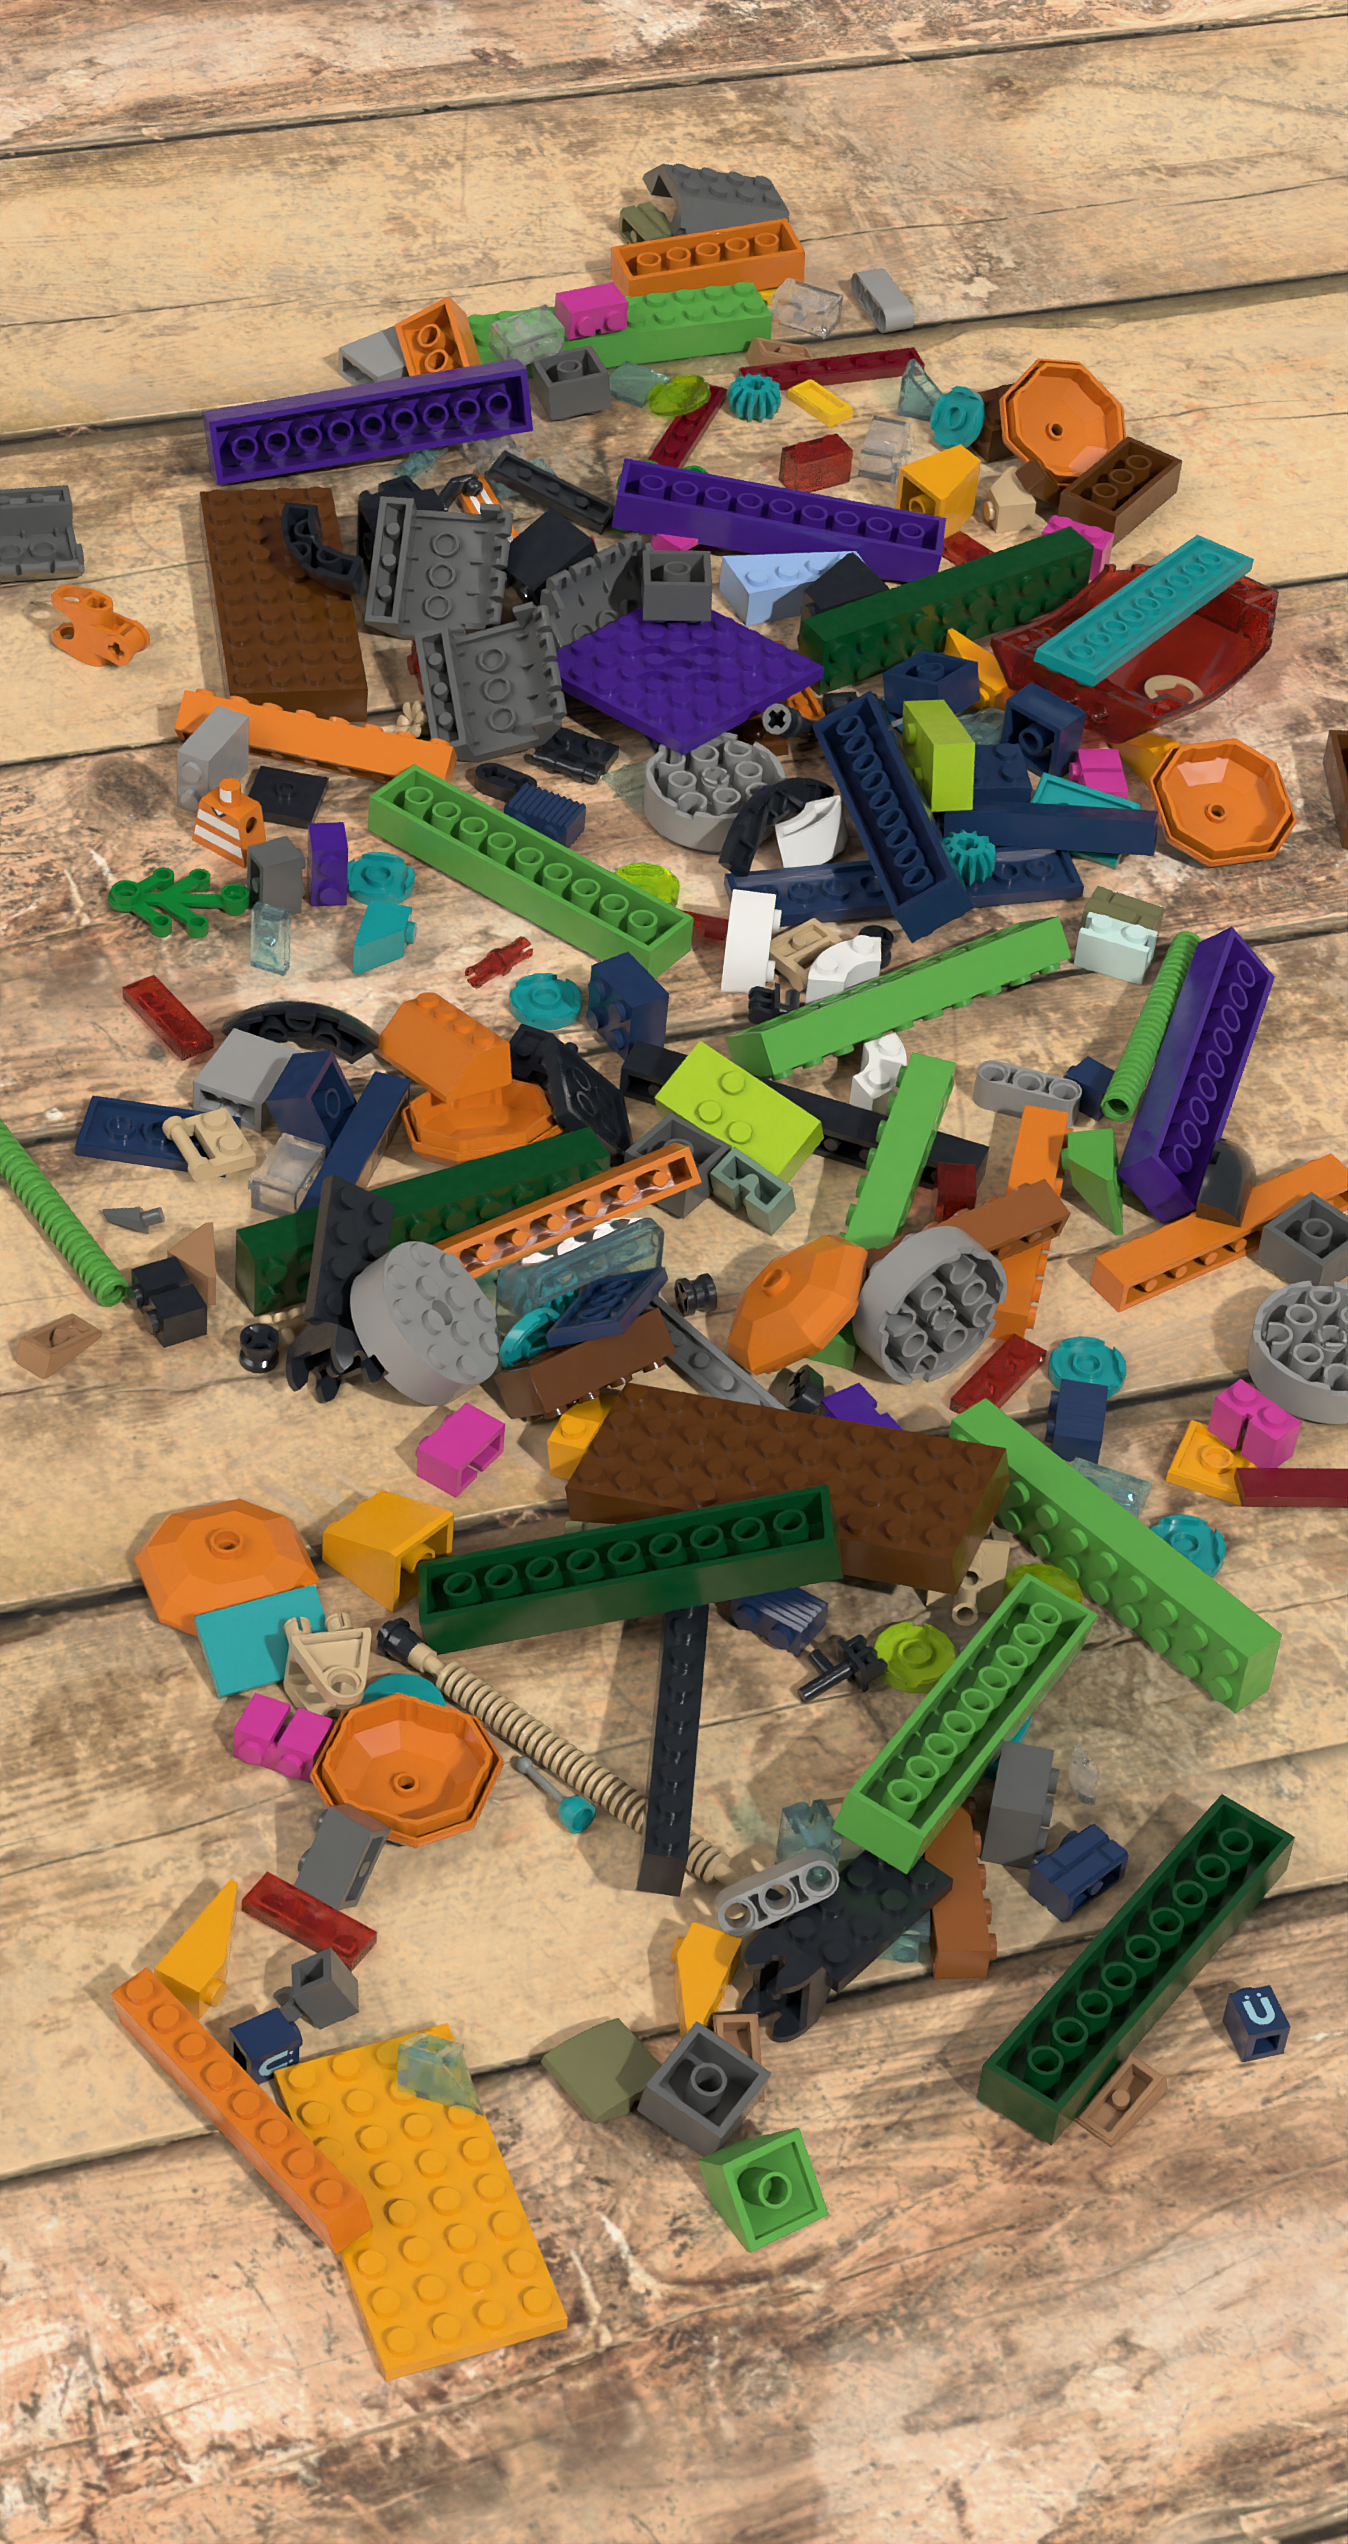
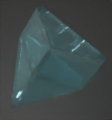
(917, 393)
(436, 2072)

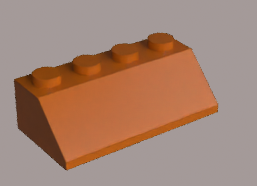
(437, 339)
(445, 1049)

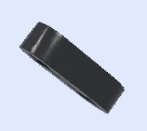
(500, 781)
(804, 1390)

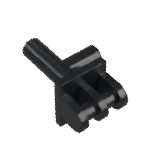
(766, 1005)
(855, 1661)

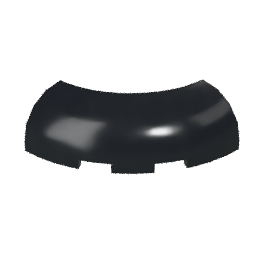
(322, 563)
(321, 1023)
(1226, 1184)

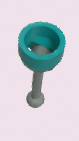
(574, 1812)

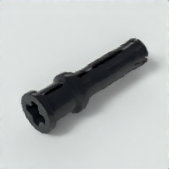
(788, 723)

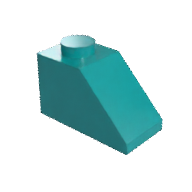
(383, 935)

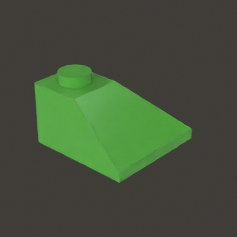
(1093, 1170)
(764, 2187)

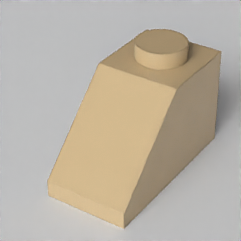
(1009, 504)

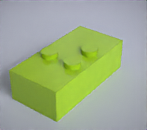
(939, 754)
(740, 1111)

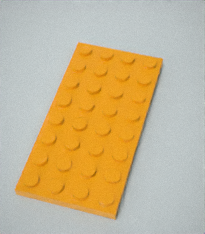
(449, 2241)

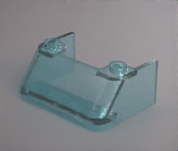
(574, 1263)

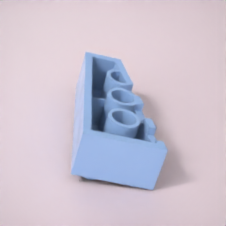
(772, 584)

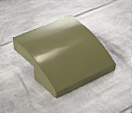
(602, 2069)

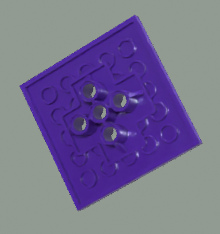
(682, 677)

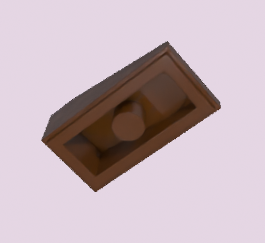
(1039, 482)

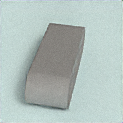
(882, 300)
(1010, 1087)
(763, 1911)

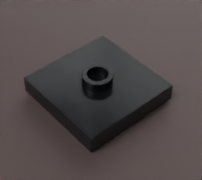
(289, 796)

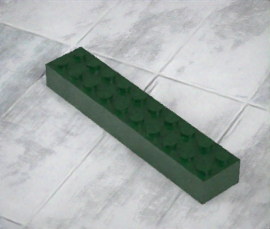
(970, 597)
(278, 1253)
(630, 1570)
(1134, 1969)

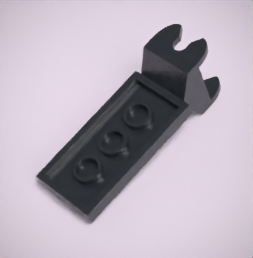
(349, 1237)
(836, 1939)

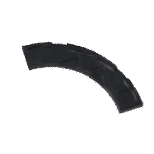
(765, 810)

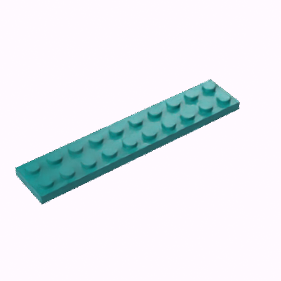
(1143, 611)

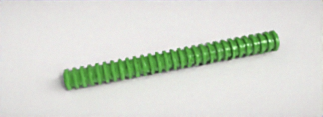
(1149, 1030)
(60, 1222)

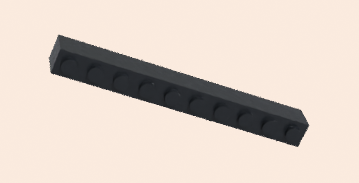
(846, 1128)
(673, 1751)

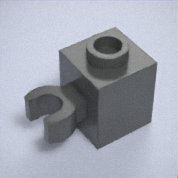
(321, 1989)

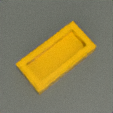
(820, 403)

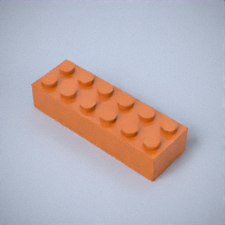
(720, 257)

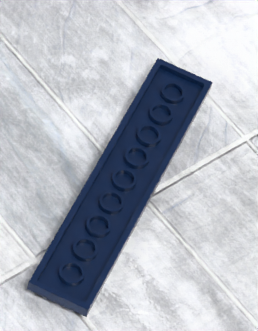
(854, 891)

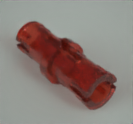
(499, 962)

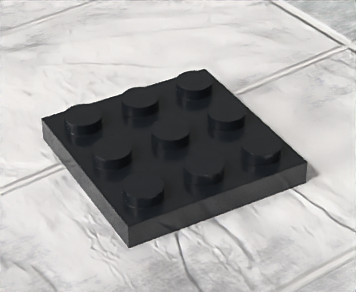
(586, 1099)

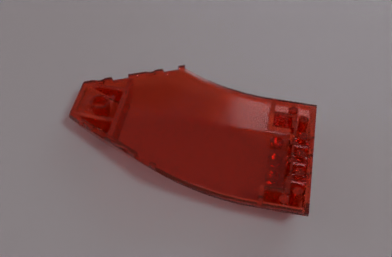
(1207, 648)

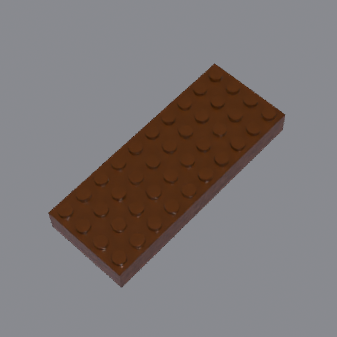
(274, 625)
(902, 1498)

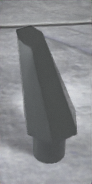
(134, 1218)

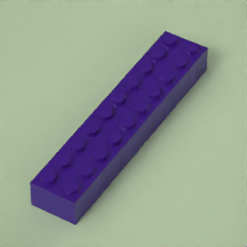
(367, 421)
(775, 519)
(1196, 1075)

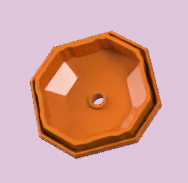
(1071, 403)
(1226, 781)
(479, 1123)
(797, 1304)
(220, 1560)
(409, 1767)

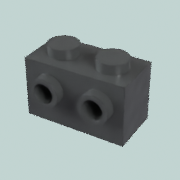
(276, 874)
(341, 1856)

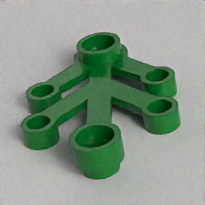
(135, 897)

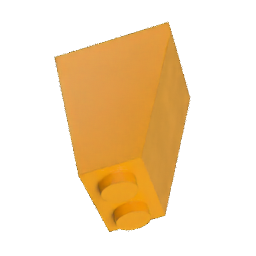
(941, 486)
(384, 1542)

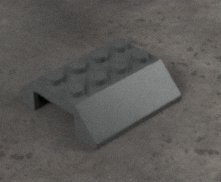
(714, 199)
(38, 535)
(437, 569)
(595, 591)
(493, 686)

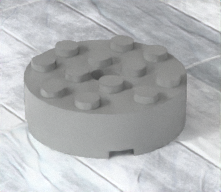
(701, 792)
(929, 1304)
(425, 1323)
(1302, 1351)

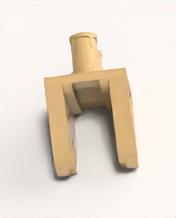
(982, 1584)
(326, 1668)

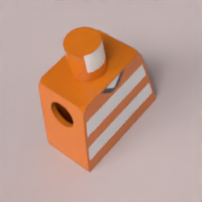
(229, 822)

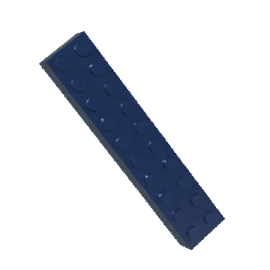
(892, 817)

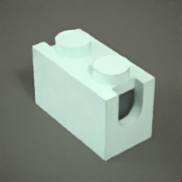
(1115, 948)

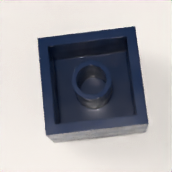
(932, 678)
(1045, 729)
(1001, 773)
(626, 1004)
(312, 1098)

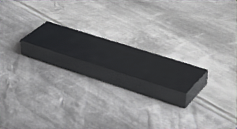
(552, 492)

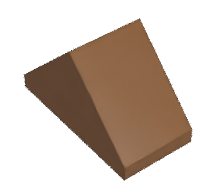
(197, 1258)

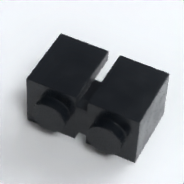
(167, 1308)

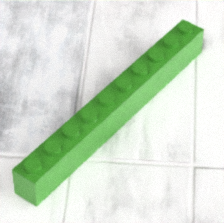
(894, 1172)

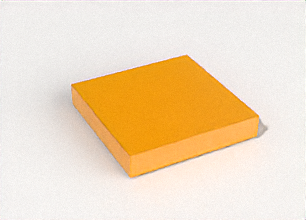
(1207, 1464)

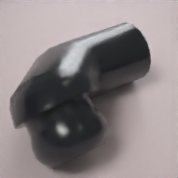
(458, 485)

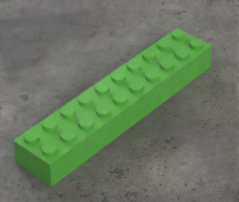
(664, 326)
(528, 871)
(899, 999)
(1126, 1565)
(963, 1722)

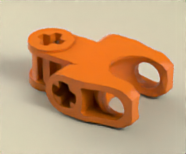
(97, 630)

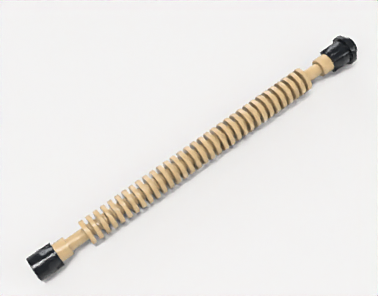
(547, 1747)

